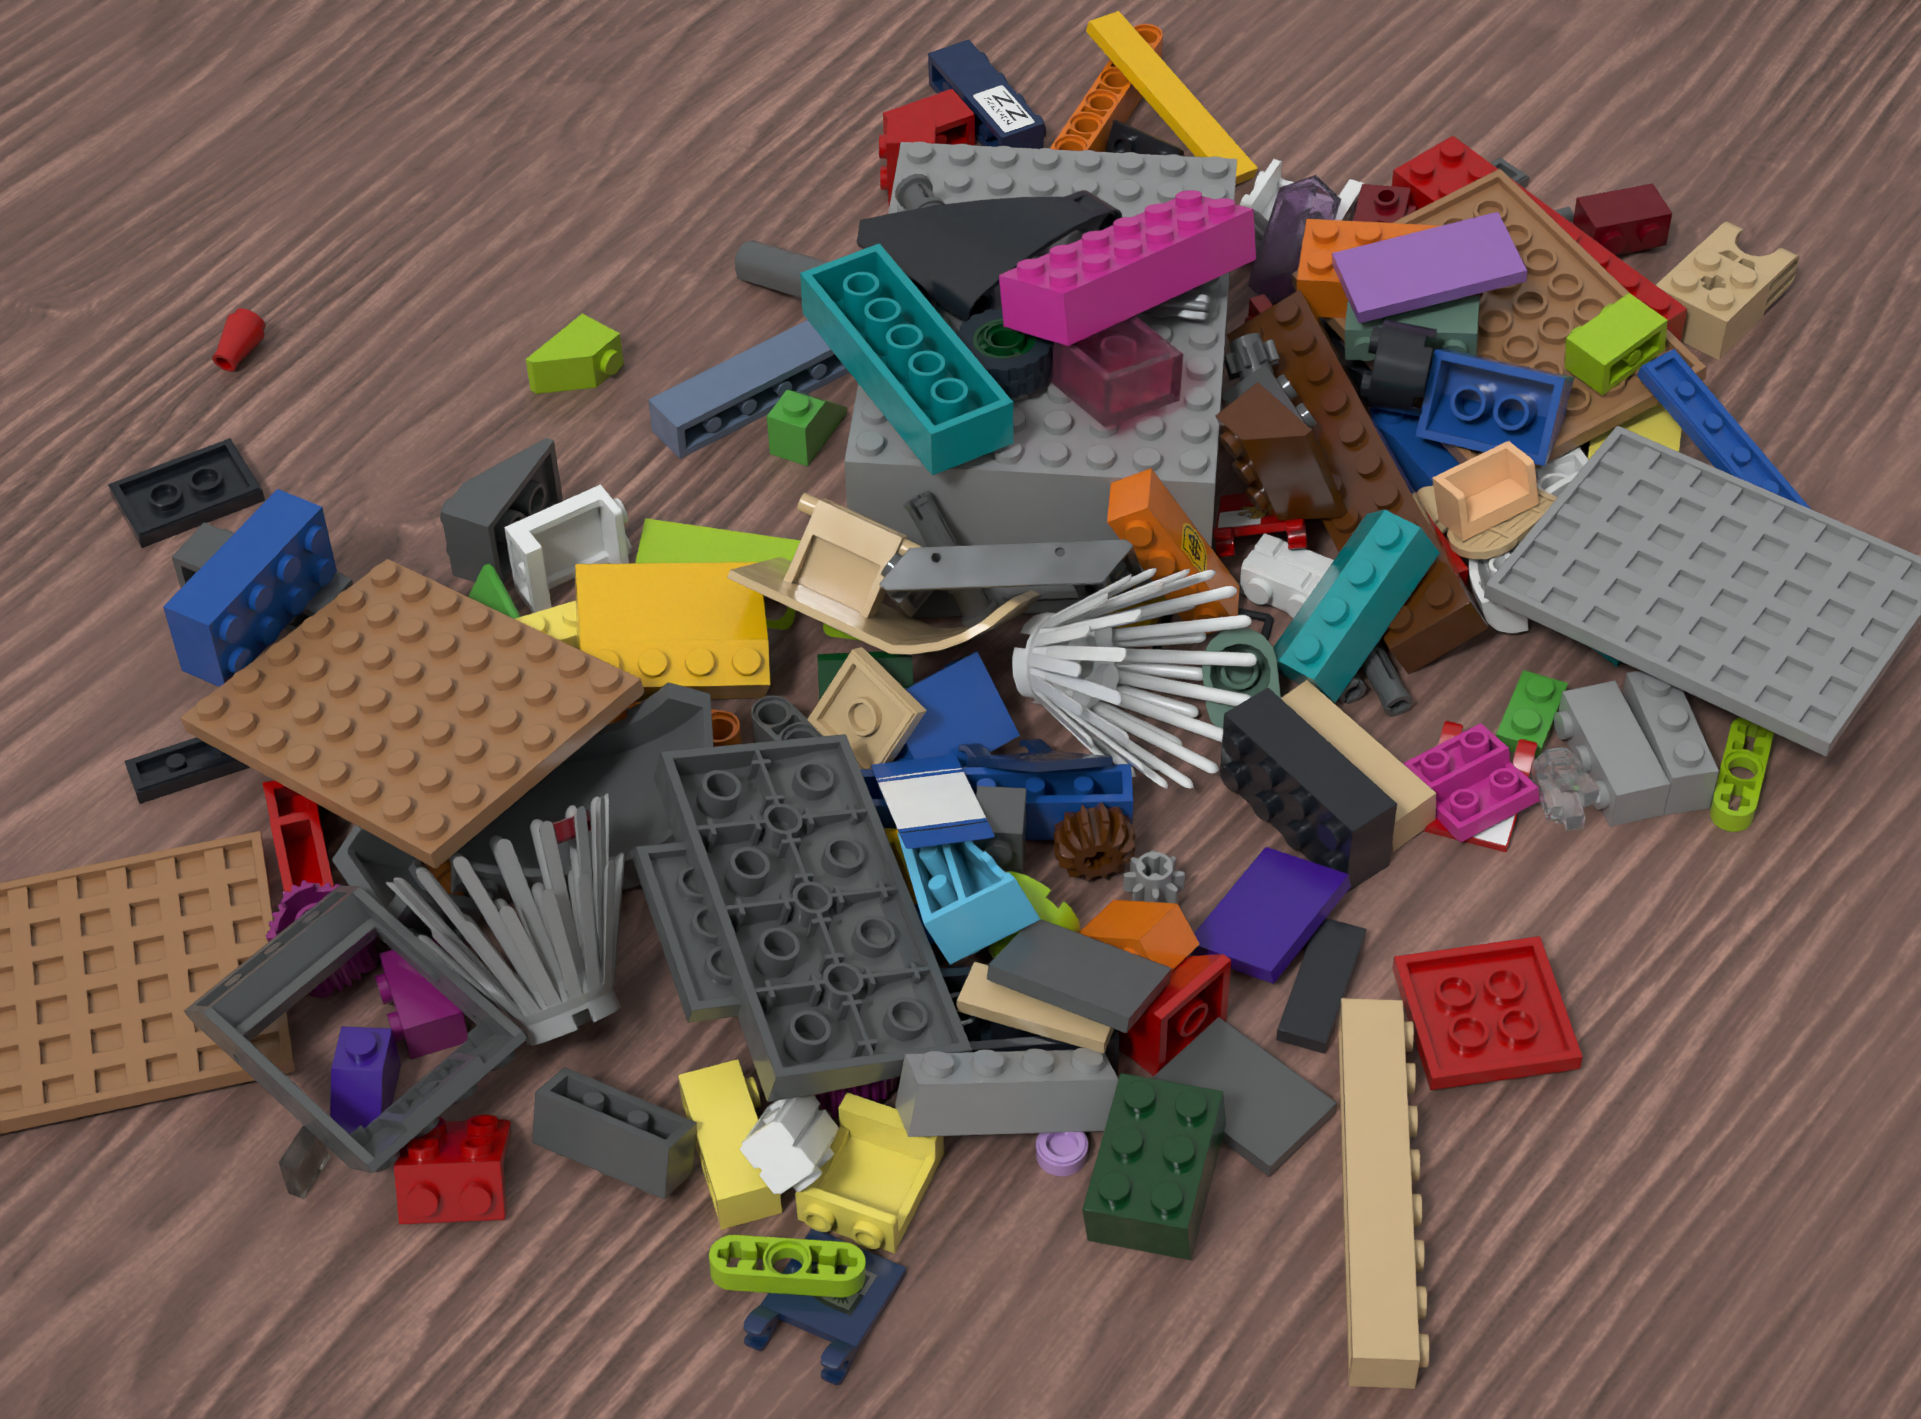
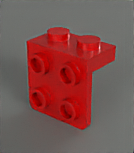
(454, 1172)

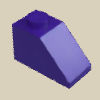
(363, 1076)

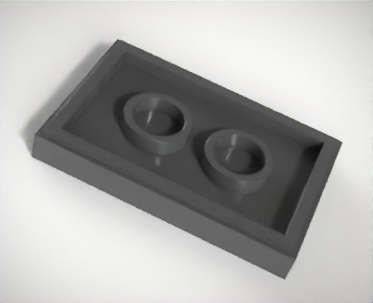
(1079, 974)
(1265, 1102)

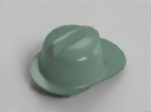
(1240, 678)

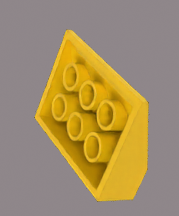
(675, 626)

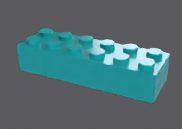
(907, 359)

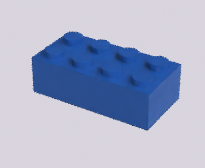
(251, 588)

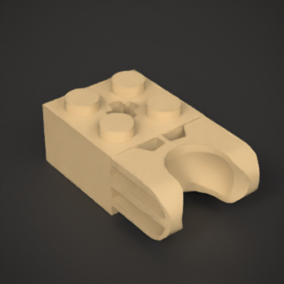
(1726, 289)

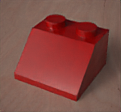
(1180, 1013)

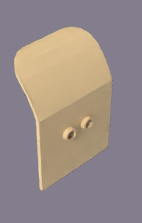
(839, 578)

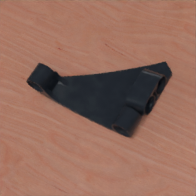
(964, 246)

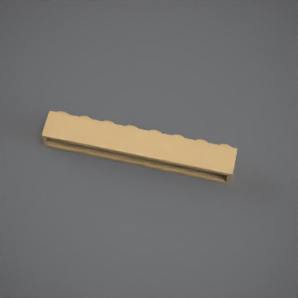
(1378, 1196)

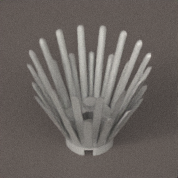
(563, 955)

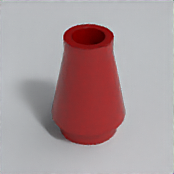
(239, 337)

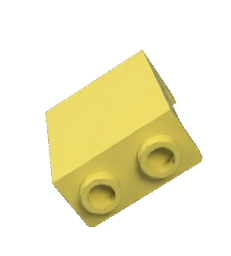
(872, 1178)

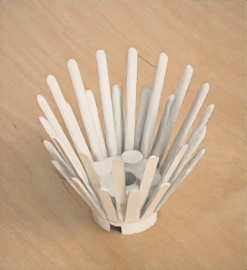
(1081, 662)

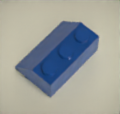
(1490, 402)

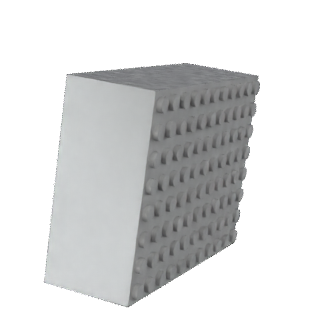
(1061, 460)

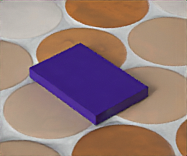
(1271, 913)

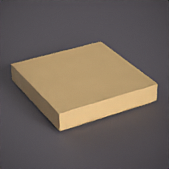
(868, 709)

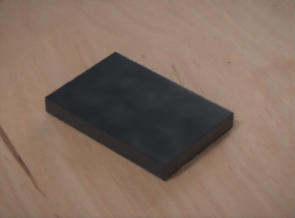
(186, 492)

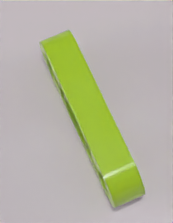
(1745, 788)
(802, 1282)

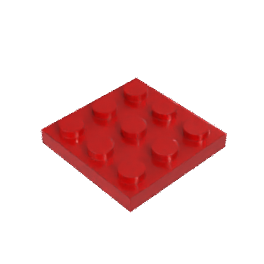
(1486, 1013)

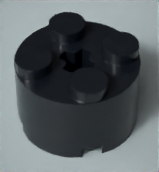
(1399, 367)

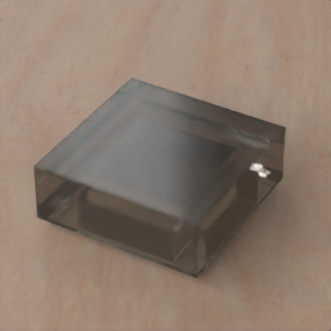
(303, 1162)

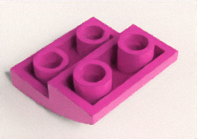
(1473, 782)

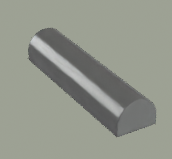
(773, 266)

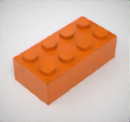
(1323, 237)

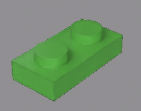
(1531, 711)

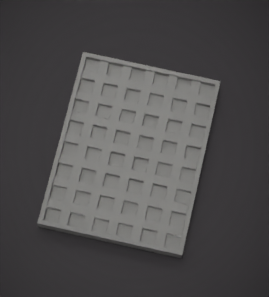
(1717, 588)

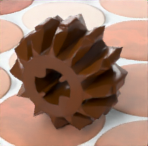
(1094, 841)

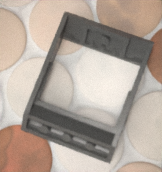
(1005, 572)
(300, 961)

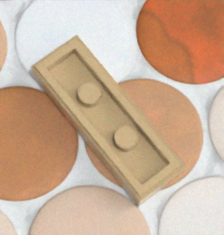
(1011, 1008)

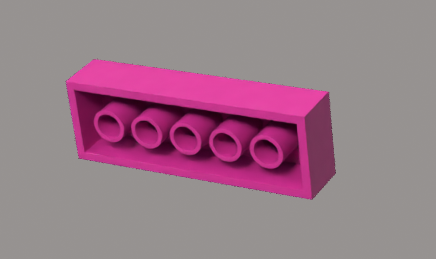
(1127, 267)

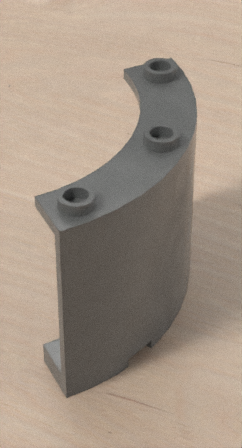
(614, 762)

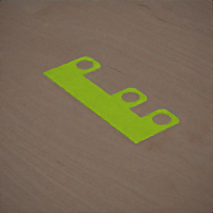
(698, 544)

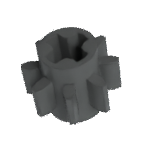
(1249, 355)

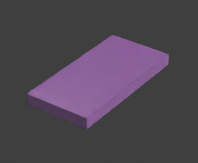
(1429, 267)

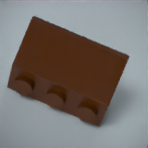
(1278, 458)

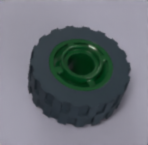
(1010, 356)

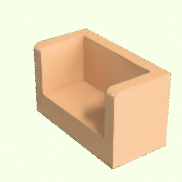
(1486, 490)

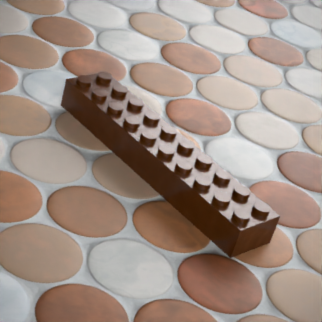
(1368, 477)

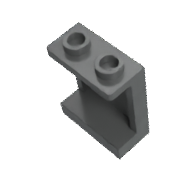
(372, 862)

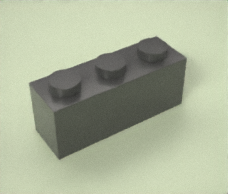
(614, 1132)

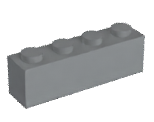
(1005, 1092)

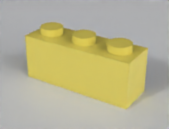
(725, 1114)

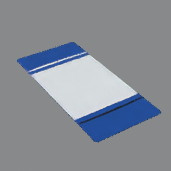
(931, 801)

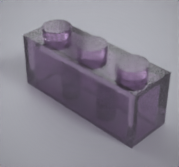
(1284, 235)

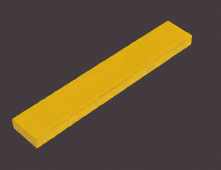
(1166, 92)

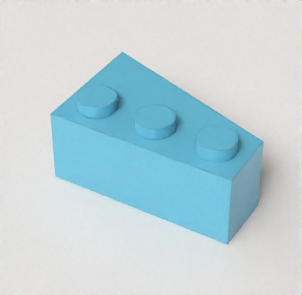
(965, 897)

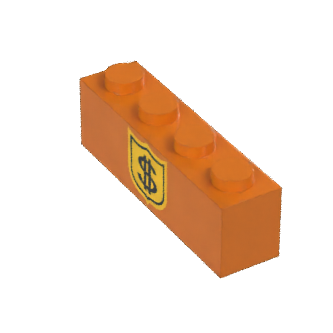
(1168, 540)

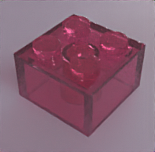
(1119, 372)

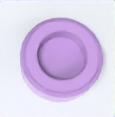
(1062, 1152)

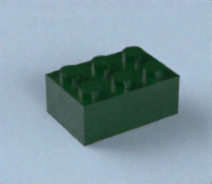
(1155, 1166)

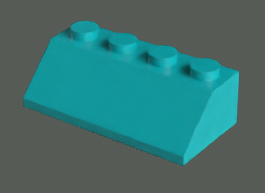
(1354, 602)

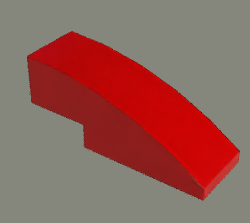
(297, 837)

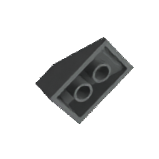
(493, 500)

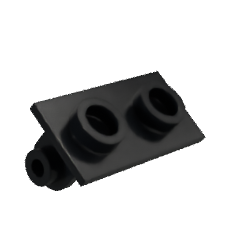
(1129, 139)

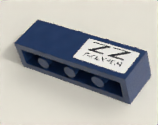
(999, 112)

